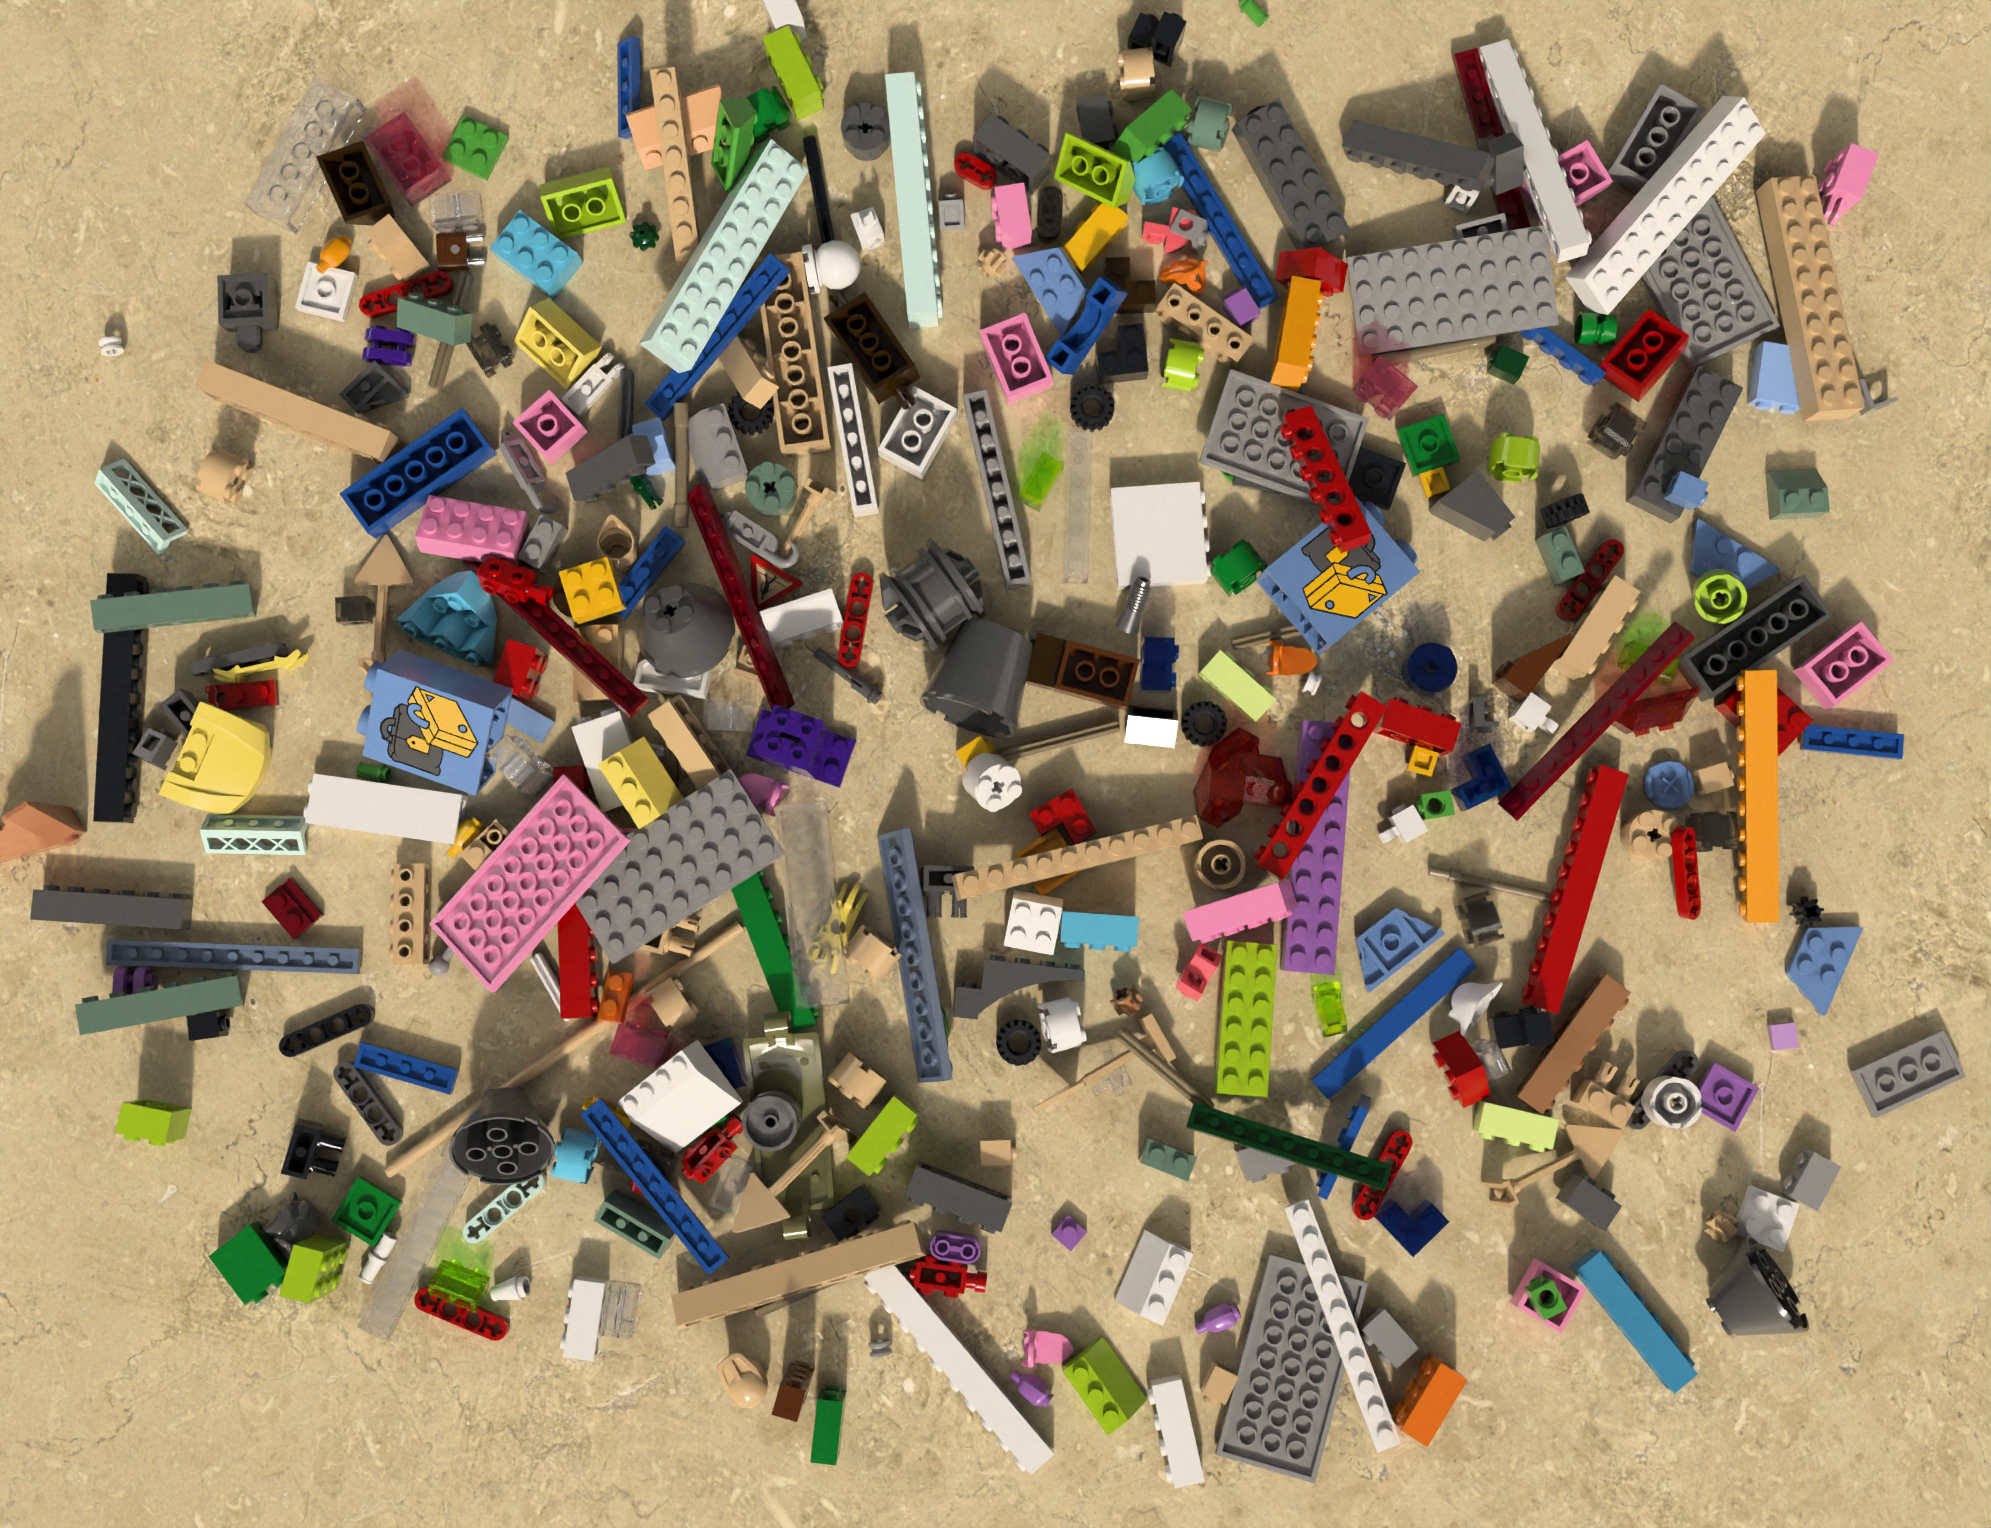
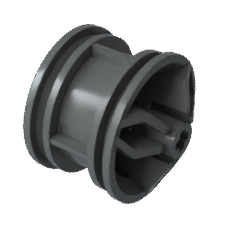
(932, 595)

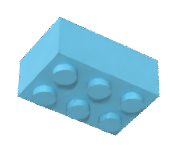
(536, 255)
(1098, 931)

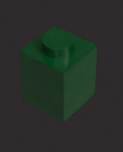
(1507, 364)

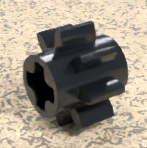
(1812, 909)

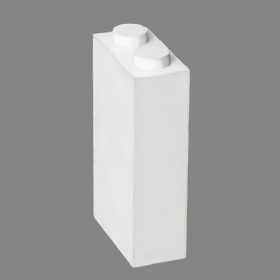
(597, 742)

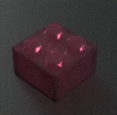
(1384, 388)
(642, 1044)

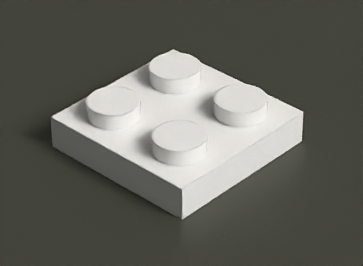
(326, 293)
(1766, 1218)

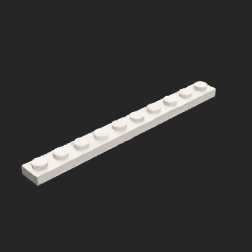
(1342, 1325)

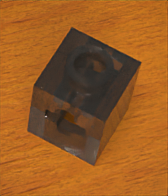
(354, 610)

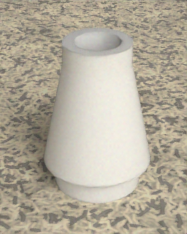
(512, 1289)

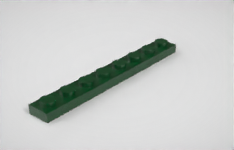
(1289, 1146)

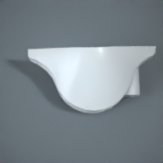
(1470, 1003)

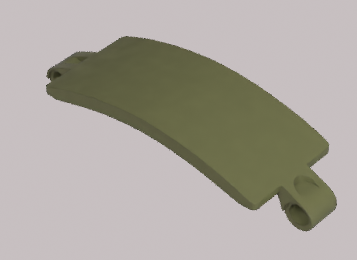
(794, 1065)

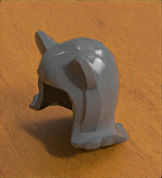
(293, 1224)

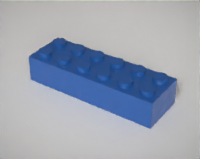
(417, 471)

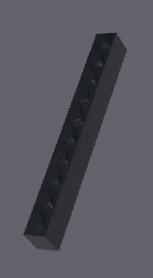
(120, 713)

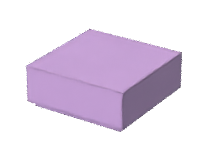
(1783, 1036)

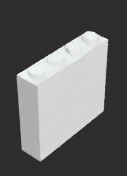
(1160, 534)

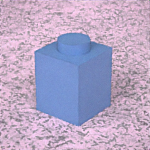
(1686, 491)

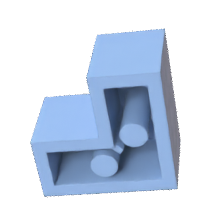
(659, 445)

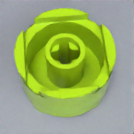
(1181, 365)
(1514, 457)
(1727, 584)

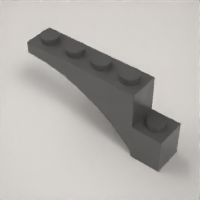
(1004, 978)

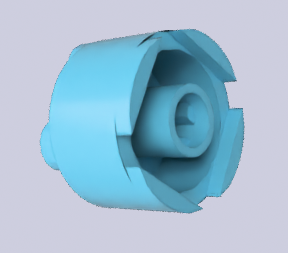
(1156, 177)
(575, 1155)

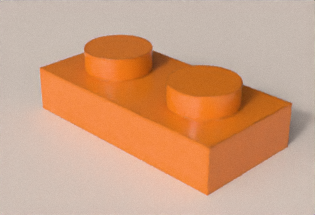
(615, 997)

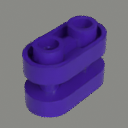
(398, 338)

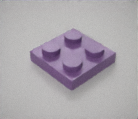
(1725, 1096)

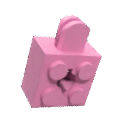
(1845, 181)

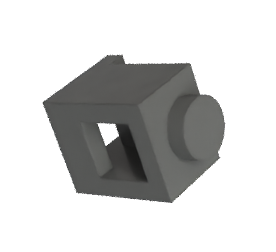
(156, 747)

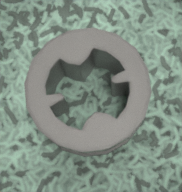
(880, 1347)

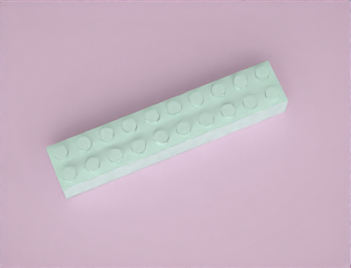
(913, 200)
(724, 257)

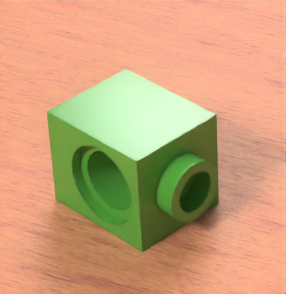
(1444, 801)
(1553, 1305)

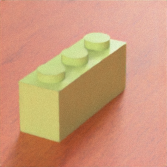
(1237, 686)
(1515, 1126)

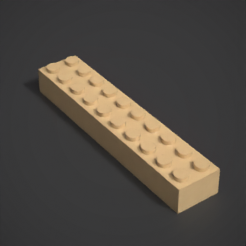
(1809, 298)

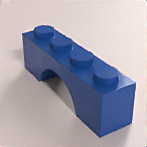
(1100, 307)

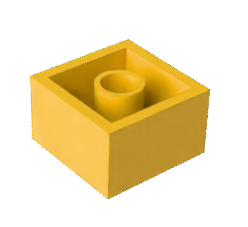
(592, 590)

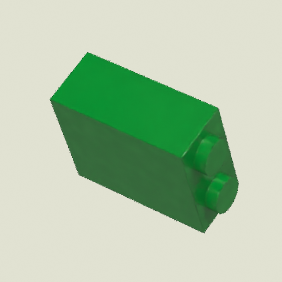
(251, 1263)
(828, 1425)

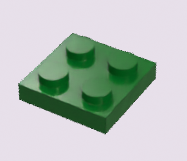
(1428, 445)
(367, 1211)

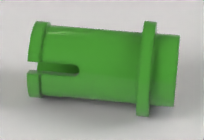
(1253, 11)
(380, 773)

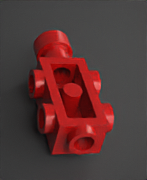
(512, 581)
(712, 1150)
(940, 1278)

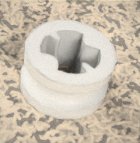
(111, 346)
(1312, 683)

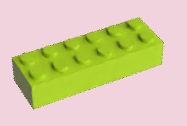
(1245, 1018)

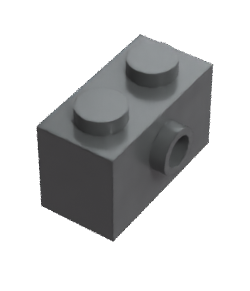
(1588, 1201)

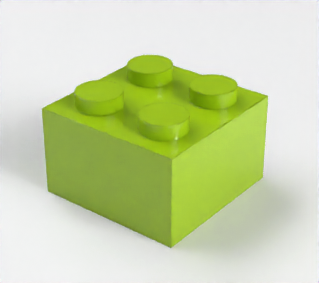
(152, 1121)

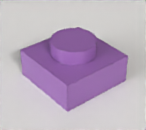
(1069, 1232)

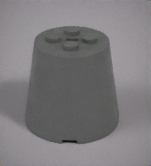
(981, 679)

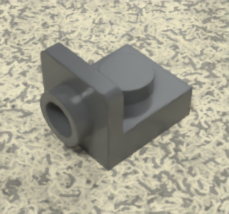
(1477, 713)

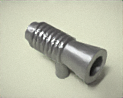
(1138, 596)

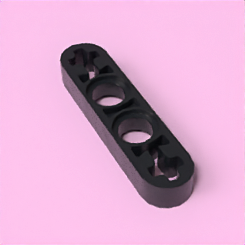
(327, 1030)

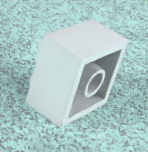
(1033, 922)

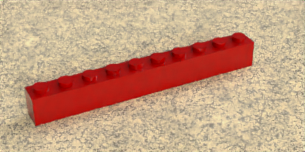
(1574, 888)
(576, 940)

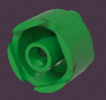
(771, 112)
(1237, 568)

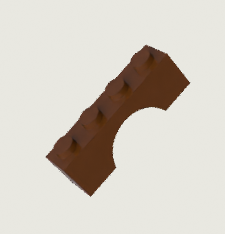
(793, 1391)

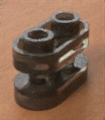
(1049, 214)
(502, 355)

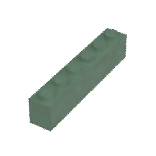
(173, 607)
(160, 1004)

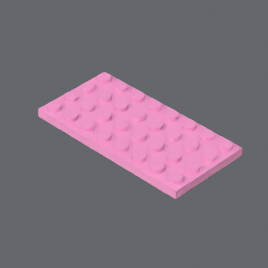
(529, 883)

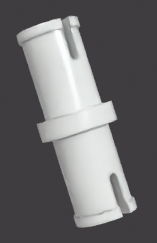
(377, 1257)

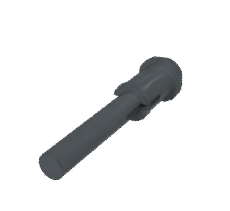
(867, 689)

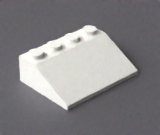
(681, 1098)

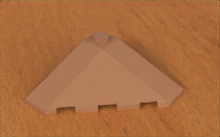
(37, 828)

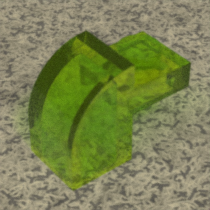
(1329, 1009)

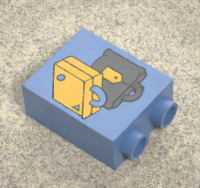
(1332, 591)
(433, 720)

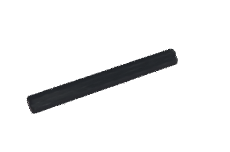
(818, 189)

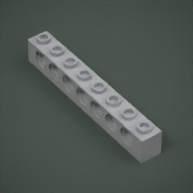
(996, 490)

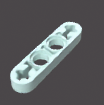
(506, 1208)

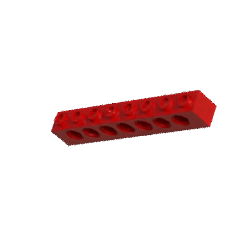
(1371, 713)

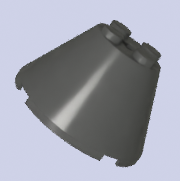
(685, 629)
(503, 1139)
(1755, 1295)

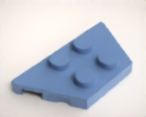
(1054, 283)
(1717, 551)
(1391, 945)
(1821, 962)

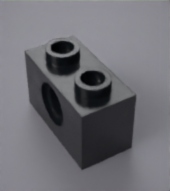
(861, 1200)

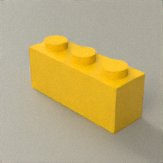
(1094, 235)

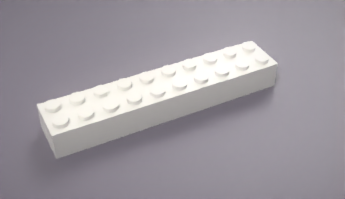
(1665, 204)

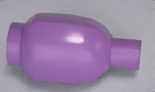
(1219, 1318)
(1032, 1388)

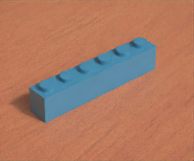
(1634, 1320)

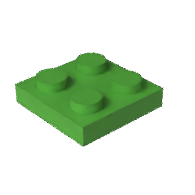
(475, 148)

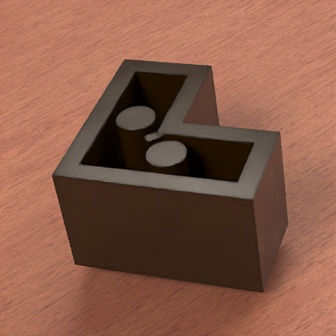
(1141, 293)

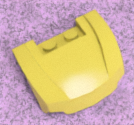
(219, 762)

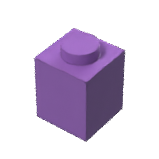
(1241, 308)

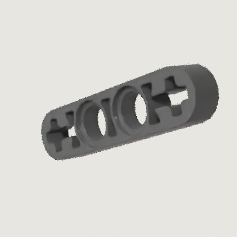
(242, 658)
(1676, 1062)
(370, 1101)

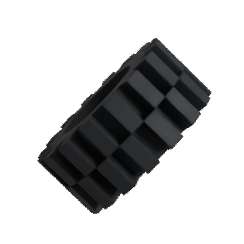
(1102, 397)
(749, 426)
(1564, 511)
(1193, 734)
(1007, 1053)

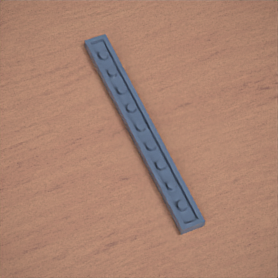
(233, 956)

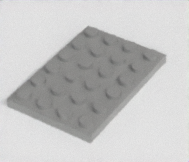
(1709, 289)
(1249, 441)

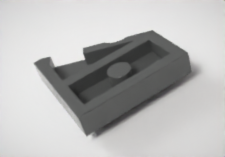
(373, 390)

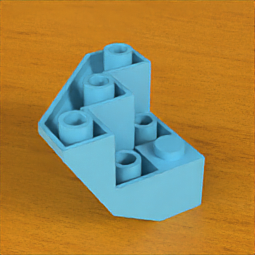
(455, 619)

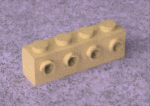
(1204, 326)
(689, 741)
(410, 913)

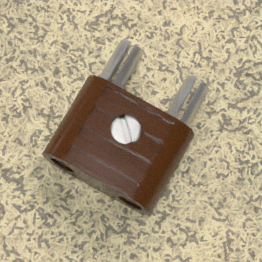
(454, 251)

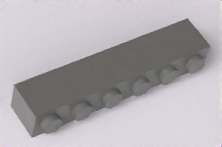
(1417, 156)
(111, 909)

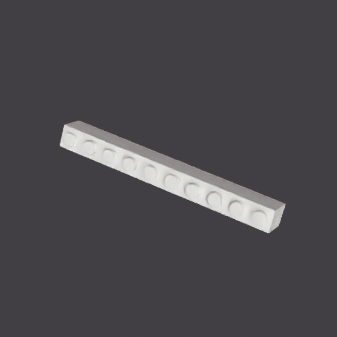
(1541, 168)
(961, 1366)

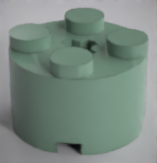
(1210, 123)
(767, 476)

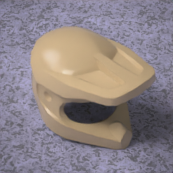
(616, 543)
(743, 1379)

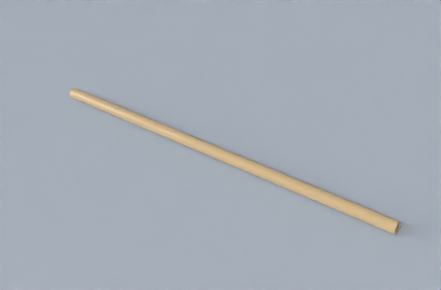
(566, 1047)

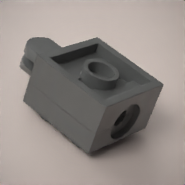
(238, 308)

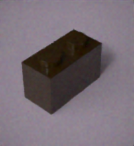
(1045, 661)

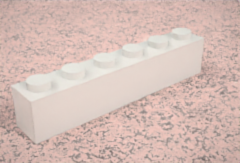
(853, 440)

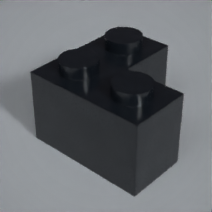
(1162, 35)
(1128, 362)
(1525, 1028)

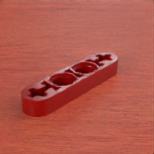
(403, 289)
(1589, 579)
(855, 620)
(1686, 872)
(1404, 1150)
(460, 1317)

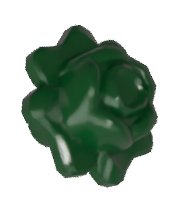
(644, 236)

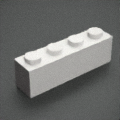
(1176, 1431)

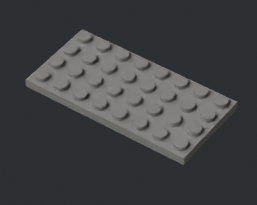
(1452, 290)
(678, 866)
(1286, 1375)

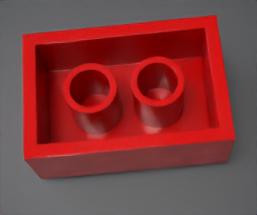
(1644, 355)
(1790, 717)
(1418, 726)

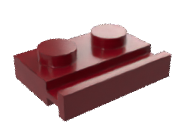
(292, 908)

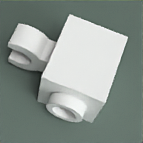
(867, 228)
(1531, 714)
(1405, 825)

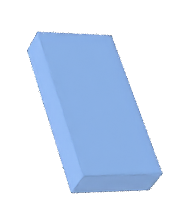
(528, 721)

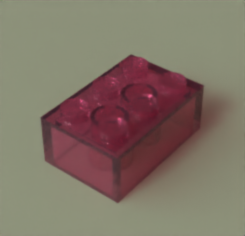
(407, 159)

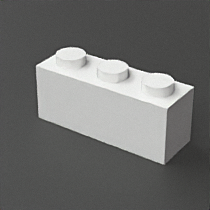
(584, 1318)

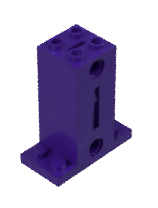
(801, 745)

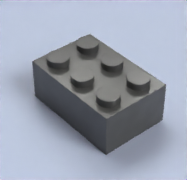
(1011, 152)

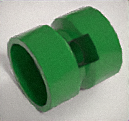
(1595, 328)

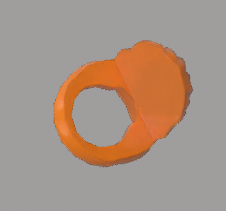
(1185, 272)
(1289, 660)

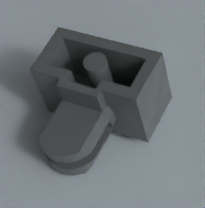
(1507, 161)

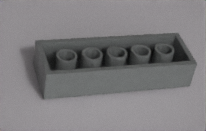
(1290, 177)
(1685, 440)
(1753, 637)

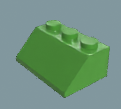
(1153, 127)
(732, 139)

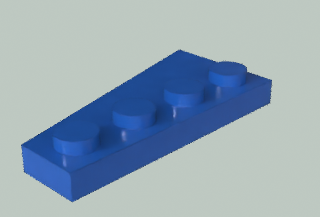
(1346, 1139)

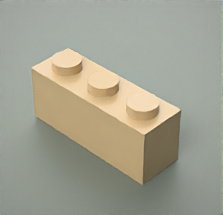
(749, 371)

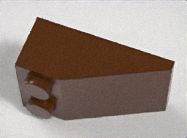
(1523, 674)

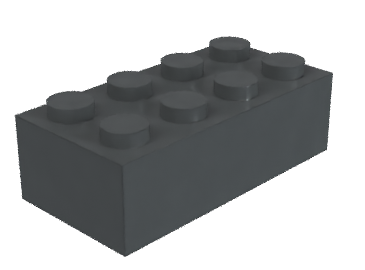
(959, 1196)

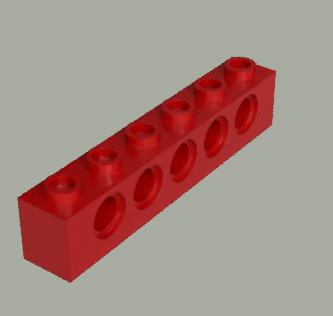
(1306, 423)

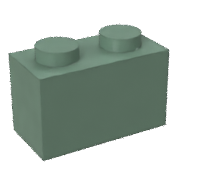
(1560, 556)
(1167, 1158)

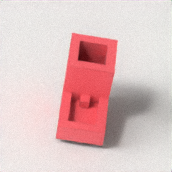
(1159, 233)
(1198, 972)

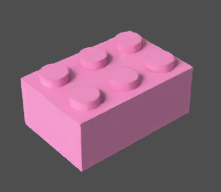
(1583, 174)
(1016, 358)
(1842, 665)

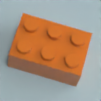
(1428, 1399)

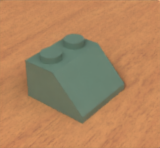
(1796, 494)

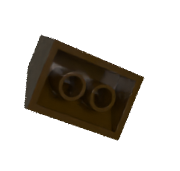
(355, 185)

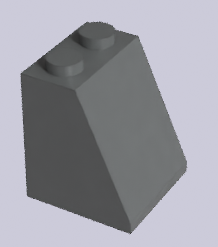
(1474, 509)

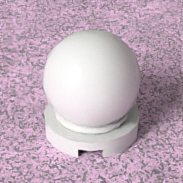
(832, 265)

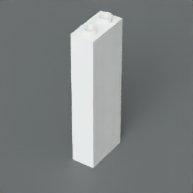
(384, 808)

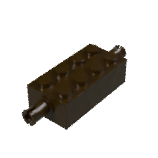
(872, 348)

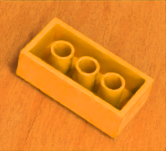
(1297, 333)

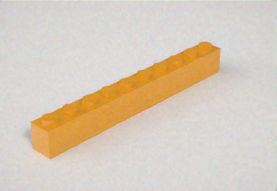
(1759, 795)

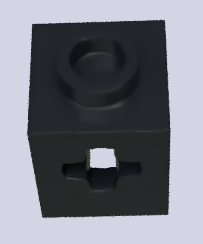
(208, 1025)

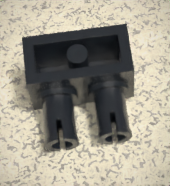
(301, 1151)

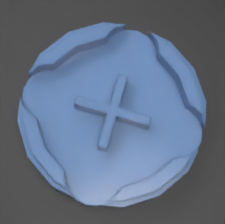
(1668, 784)

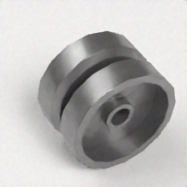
(757, 1123)

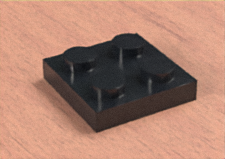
(1375, 478)

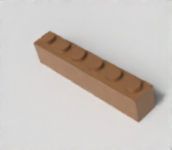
(1572, 1042)

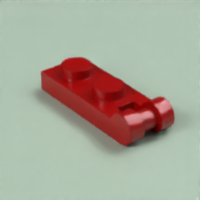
(244, 694)

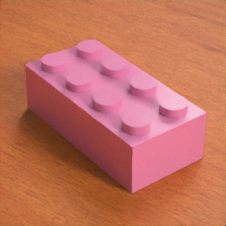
(471, 530)
(1246, 908)

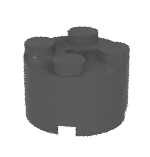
(866, 118)

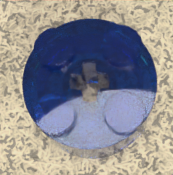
(1439, 658)

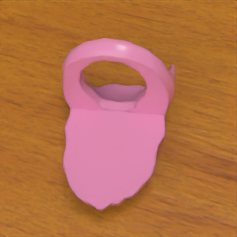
(764, 791)
(1045, 1348)

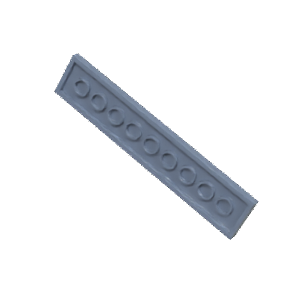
(916, 963)

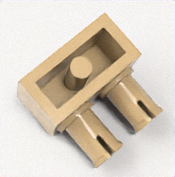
(668, 942)
(1608, 1106)

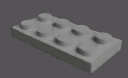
(1907, 1073)

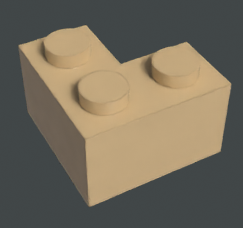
(394, 245)

